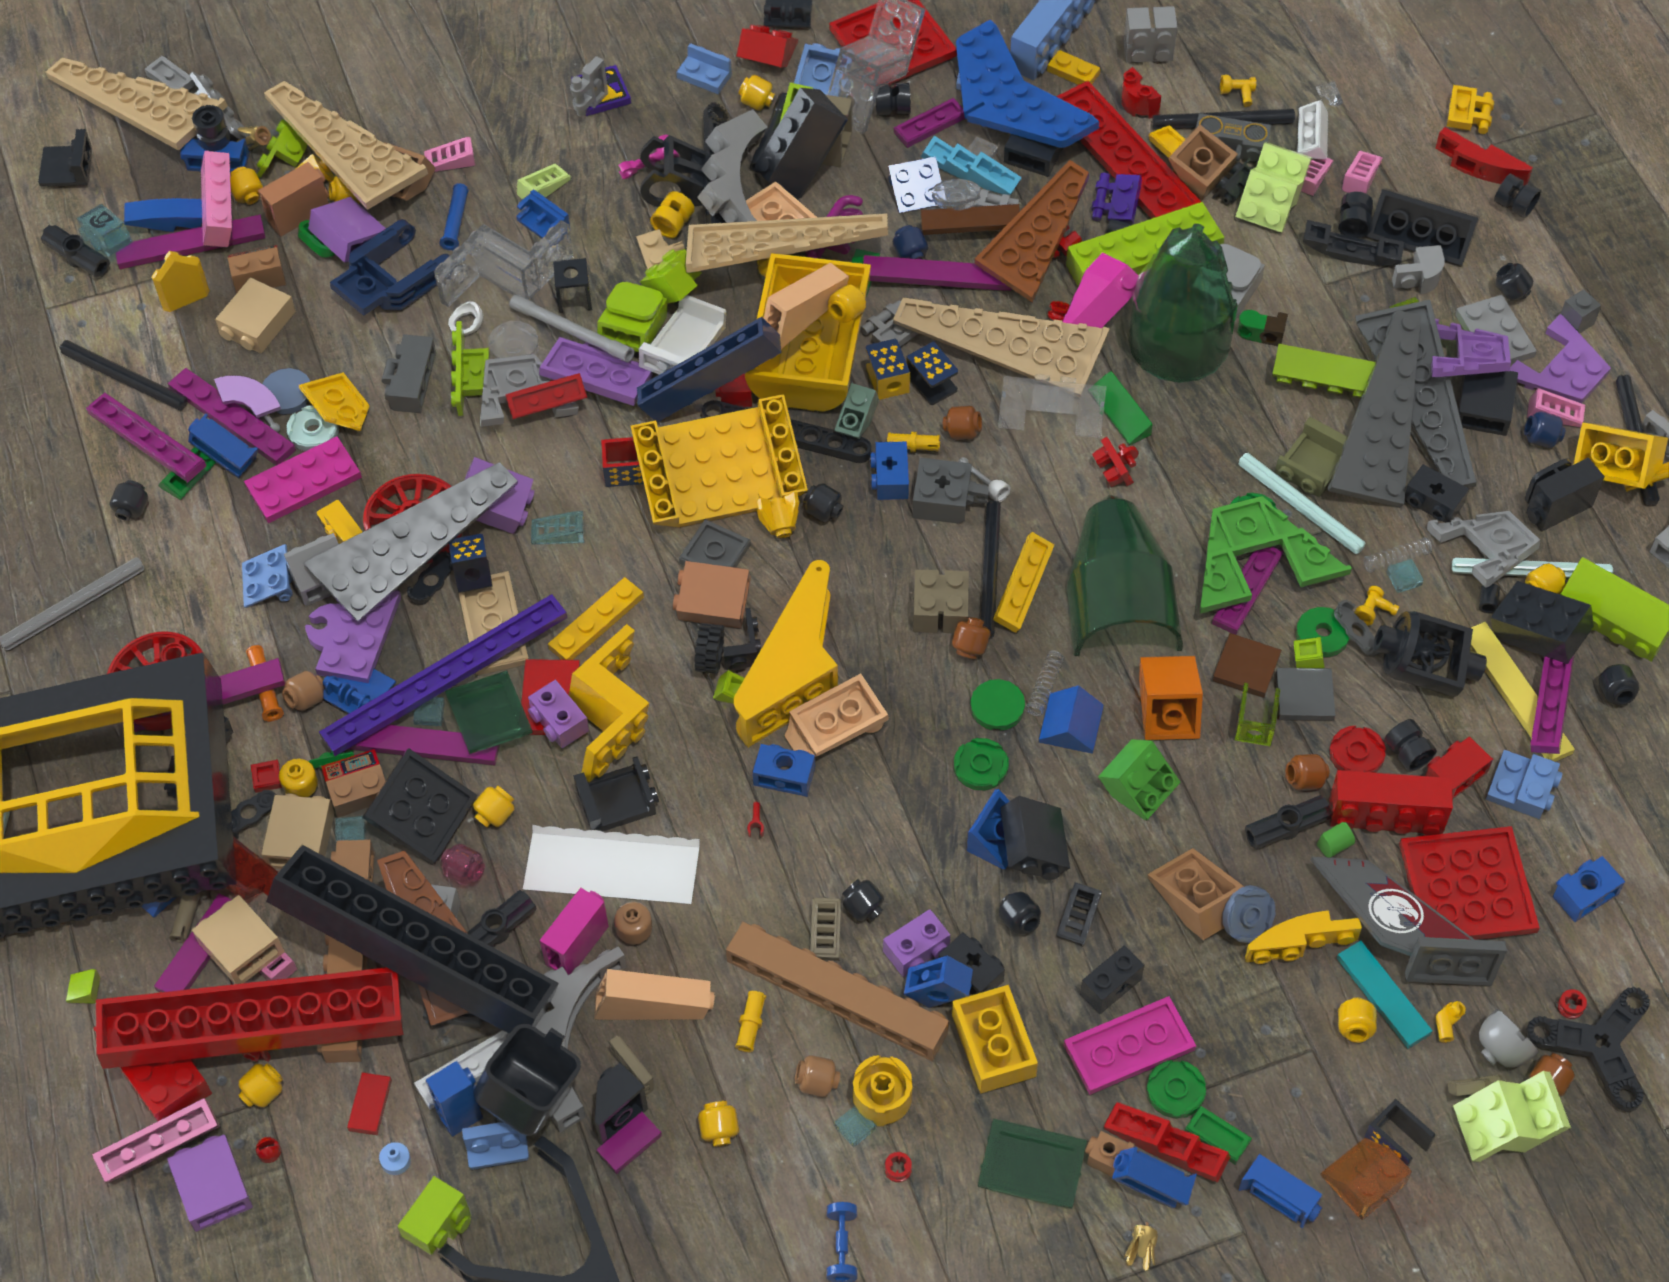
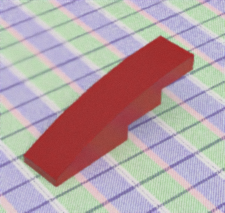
(1167, 1142)

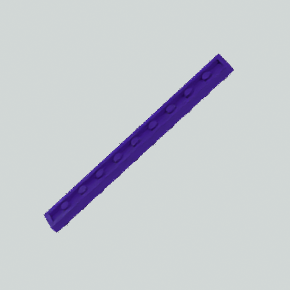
(442, 675)

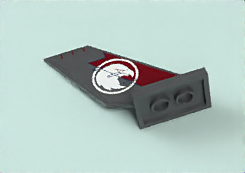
(1410, 926)

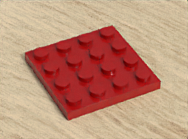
(931, 44)
(1472, 881)

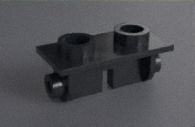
(1228, 188)

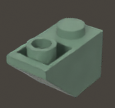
(857, 411)

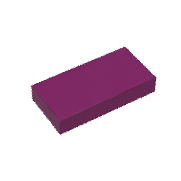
(629, 1142)

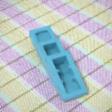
(968, 166)

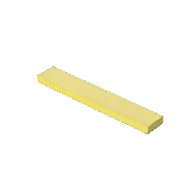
(1511, 683)

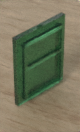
(488, 712)
(1032, 1163)

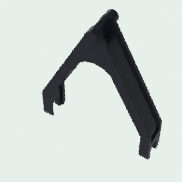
(595, 1269)

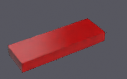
(546, 396)

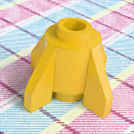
(779, 514)

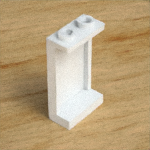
(686, 333)

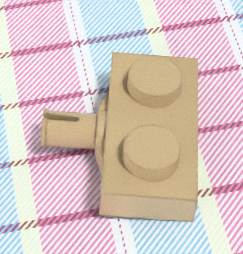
(654, 247)

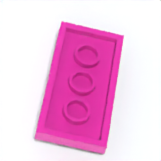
(302, 479)
(1129, 1045)

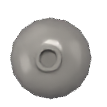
(1504, 1041)

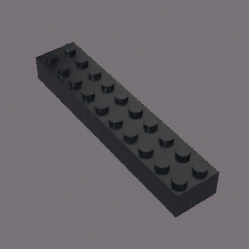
(410, 941)

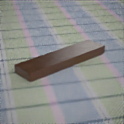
(967, 220)

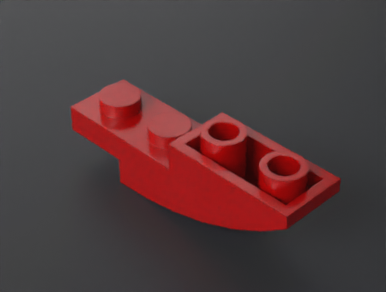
(1488, 164)

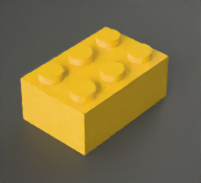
(994, 1039)

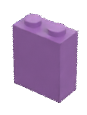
(343, 226)
(509, 510)
(209, 1182)

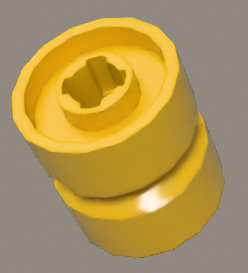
(672, 214)

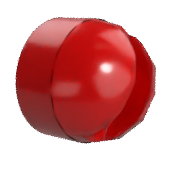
(270, 1153)

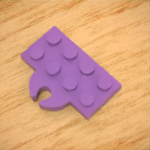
(598, 370)
(351, 647)

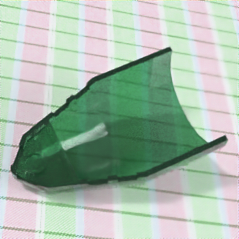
(1183, 308)
(1119, 574)

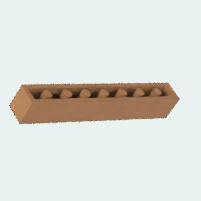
(359, 858)
(838, 990)

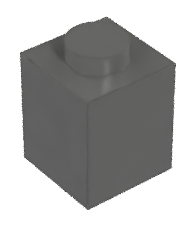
(1581, 310)

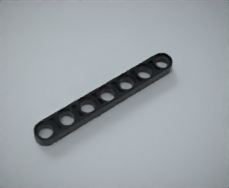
(801, 429)

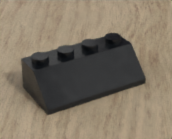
(801, 141)
(1423, 224)

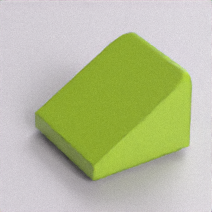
(1309, 653)
(727, 687)
(83, 987)

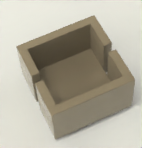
(837, 153)
(940, 595)

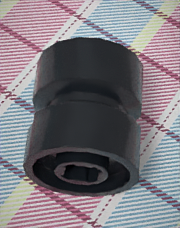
(893, 99)
(211, 128)
(1525, 199)
(1355, 214)
(1410, 745)

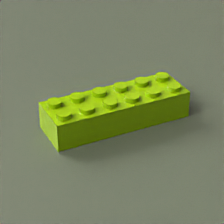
(1140, 241)

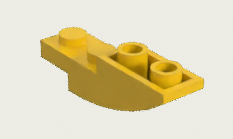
(1292, 936)

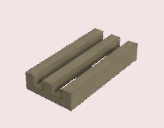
(630, 1061)

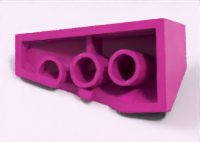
(1102, 292)

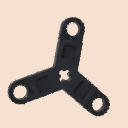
(1609, 1059)

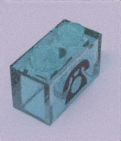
(104, 230)

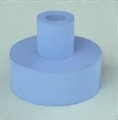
(395, 1158)

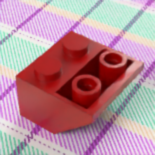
(765, 46)

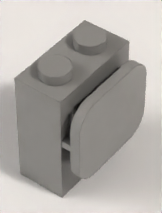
(1244, 272)

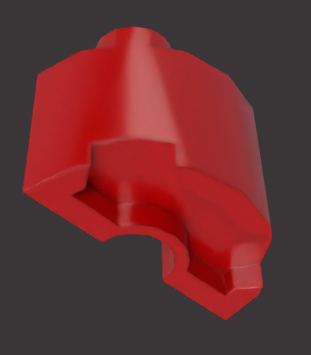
(1137, 97)

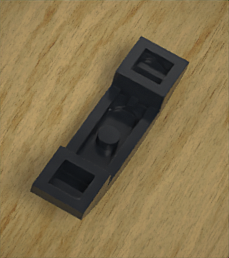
(1352, 249)

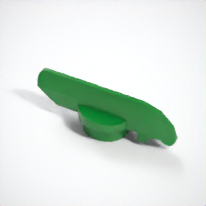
(327, 758)

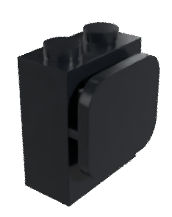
(1562, 492)

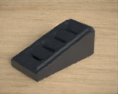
(1085, 892)

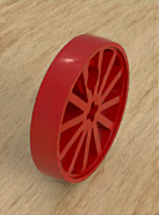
(397, 486)
(174, 648)

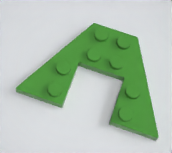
(1252, 527)

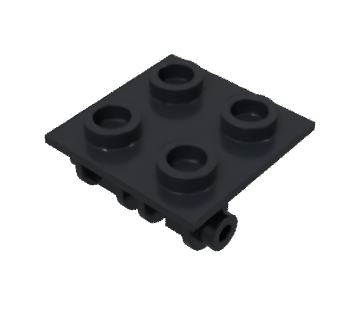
(788, 13)

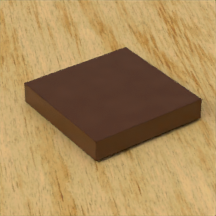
(1247, 662)

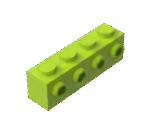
(1322, 369)

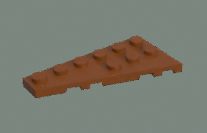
(1029, 241)
(408, 882)

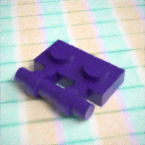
(1124, 197)

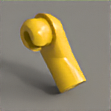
(1447, 1018)

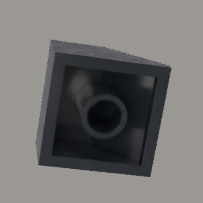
(617, 1101)

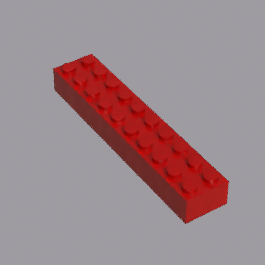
(248, 1017)

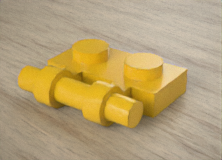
(1462, 106)

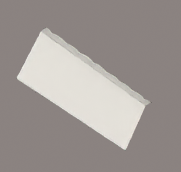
(612, 864)

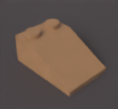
(1195, 891)

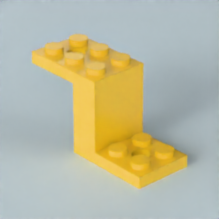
(609, 703)

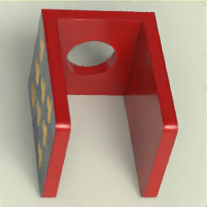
(620, 473)

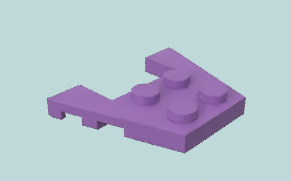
(1476, 352)
(1572, 372)

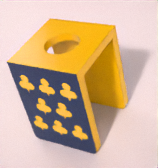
(888, 369)

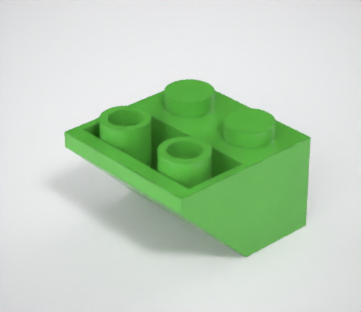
(1139, 778)

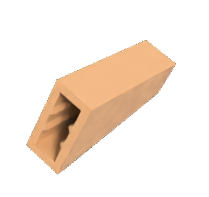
(803, 302)
(651, 997)

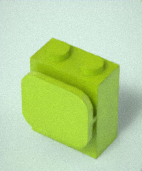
(633, 314)

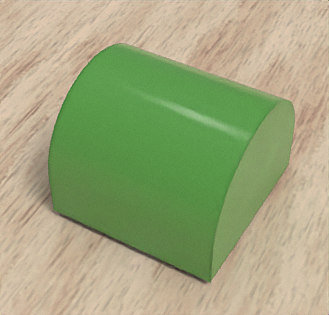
(1336, 840)

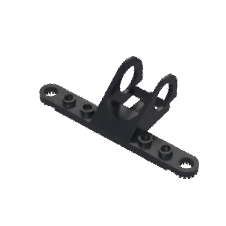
(690, 161)

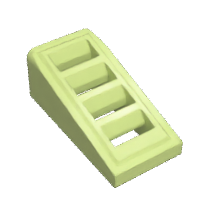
(536, 181)

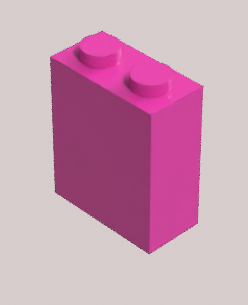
(575, 931)

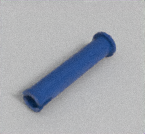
(450, 238)

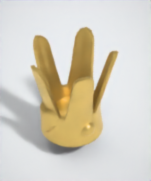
(258, 136)
(1143, 1243)

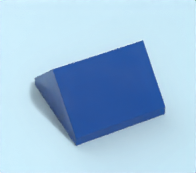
(1072, 720)
(987, 833)

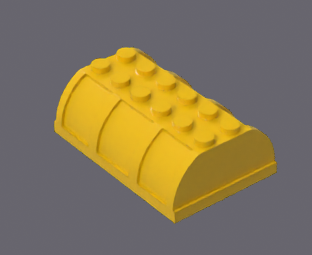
(819, 360)

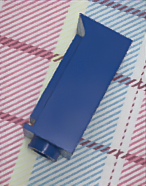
(193, 154)
(221, 445)
(1153, 1177)
(1282, 1191)

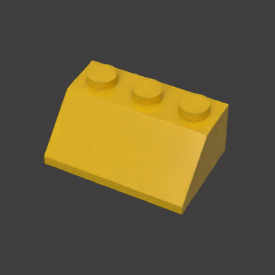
(1621, 454)

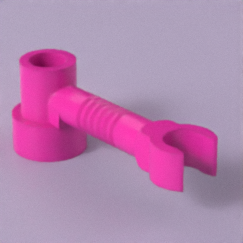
(629, 168)

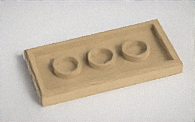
(487, 609)

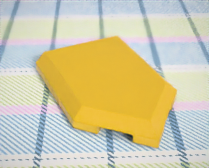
(180, 281)
(337, 400)

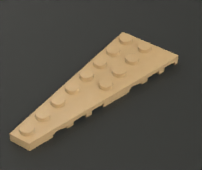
(139, 101)
(352, 153)
(742, 242)
(1009, 339)

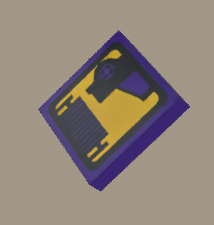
(617, 92)

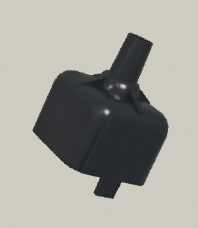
(527, 1078)

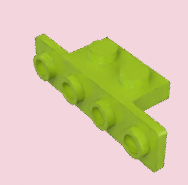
(286, 146)
(469, 369)

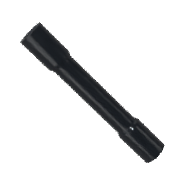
(772, 125)

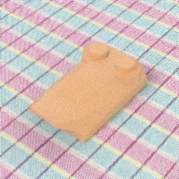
(776, 204)
(835, 717)

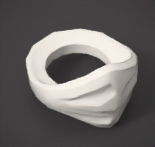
(465, 309)

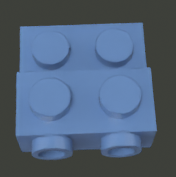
(817, 67)
(1524, 783)

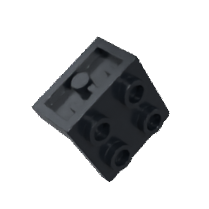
(67, 163)

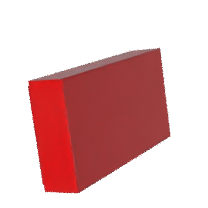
(369, 1103)

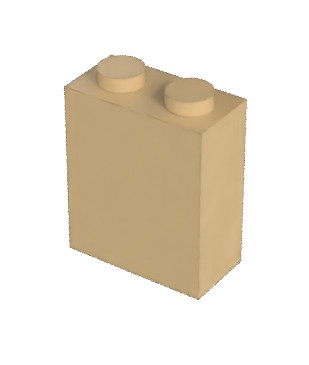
(255, 315)
(296, 823)
(238, 940)

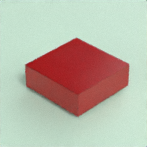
(266, 776)

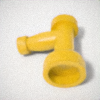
(1246, 87)
(1375, 598)

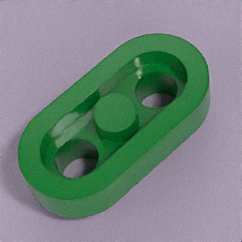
(312, 241)

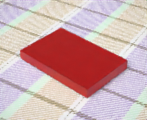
(541, 673)

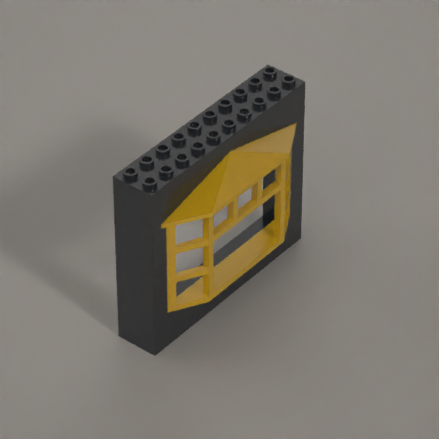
(130, 854)

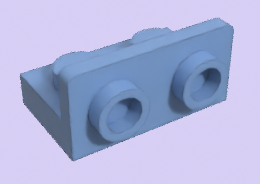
(705, 69)
(494, 1145)

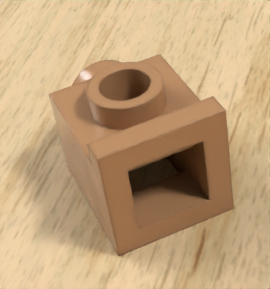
(1099, 1158)

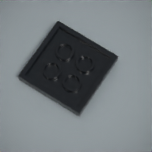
(420, 806)

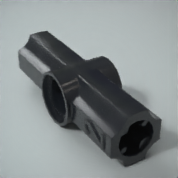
(75, 250)
(1274, 828)
(508, 914)

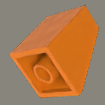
(1170, 697)

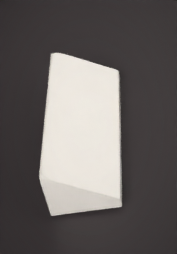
(1313, 130)

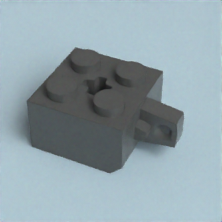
(945, 491)

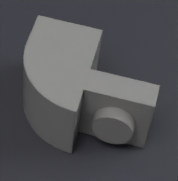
(1423, 272)

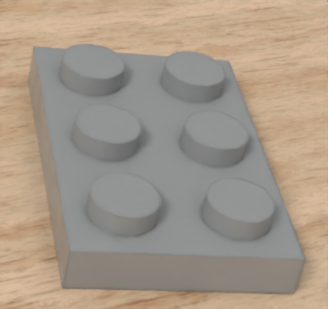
(1497, 317)

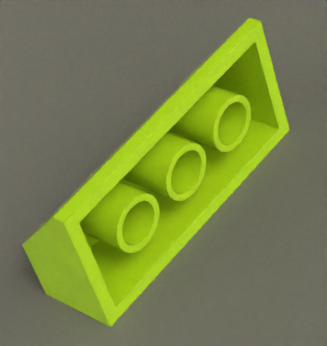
(1620, 609)

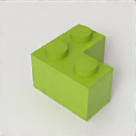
(671, 276)
(435, 1216)

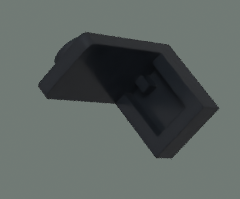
(743, 656)

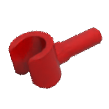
(756, 820)

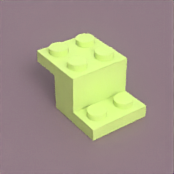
(1273, 187)
(1511, 1116)

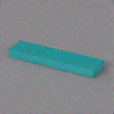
(1384, 994)

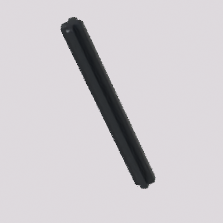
(1189, 120)
(123, 375)
(1634, 423)
(990, 567)

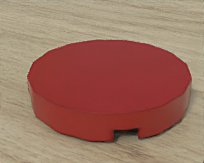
(1357, 750)

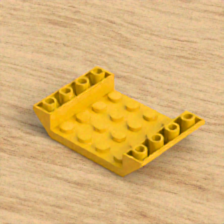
(718, 463)

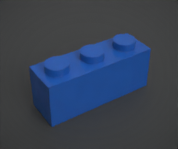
(454, 1097)

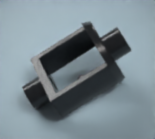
(1400, 642)

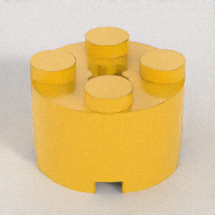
(883, 1074)

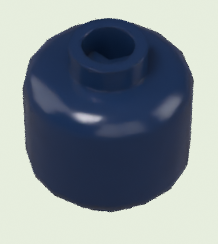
(910, 243)
(1544, 429)

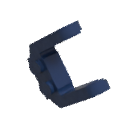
(370, 286)

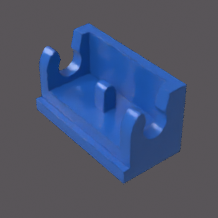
(540, 214)

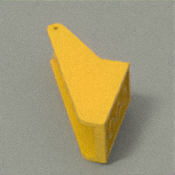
(791, 662)

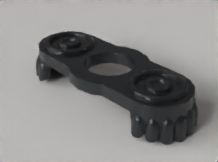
(441, 568)
(262, 802)

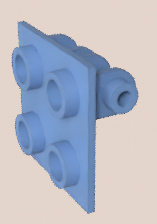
(266, 577)

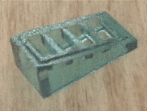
(573, 535)

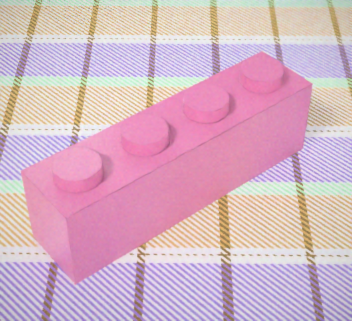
(216, 199)
(155, 1140)

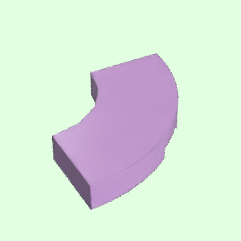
(248, 393)

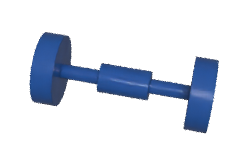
(842, 1212)

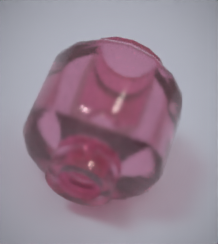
(462, 864)

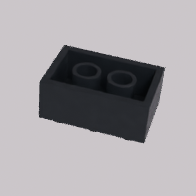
(1542, 622)

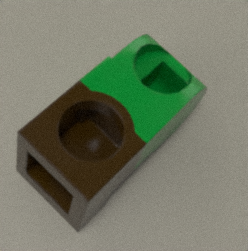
(1261, 327)

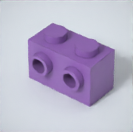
(558, 714)
(916, 942)

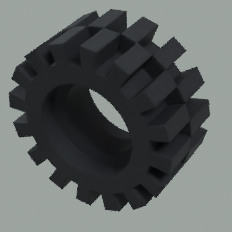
(709, 648)

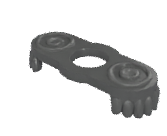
(1347, 618)

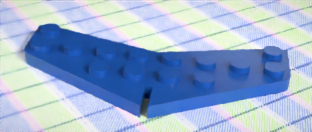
(1001, 99)

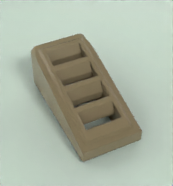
(826, 910)

